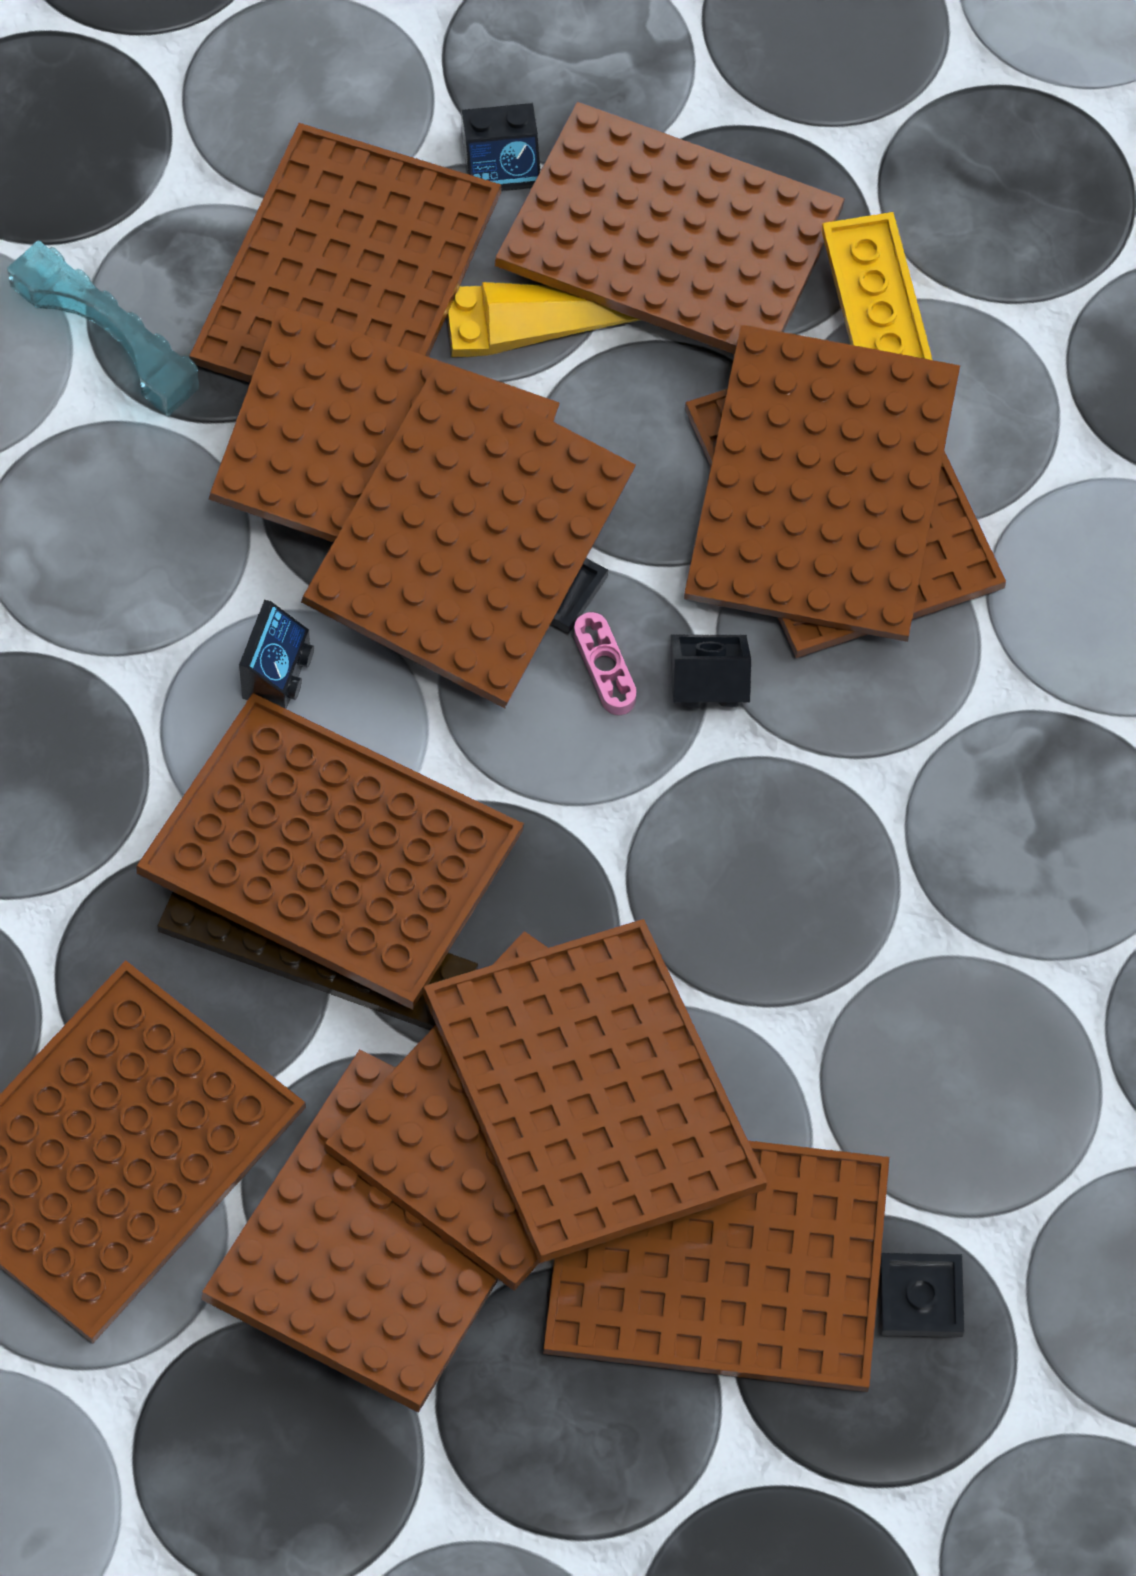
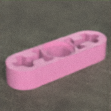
(603, 679)

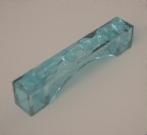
(51, 283)

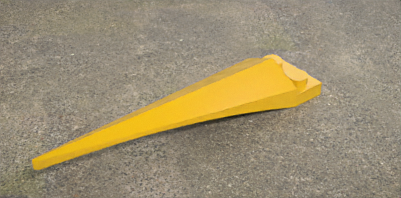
(516, 315)

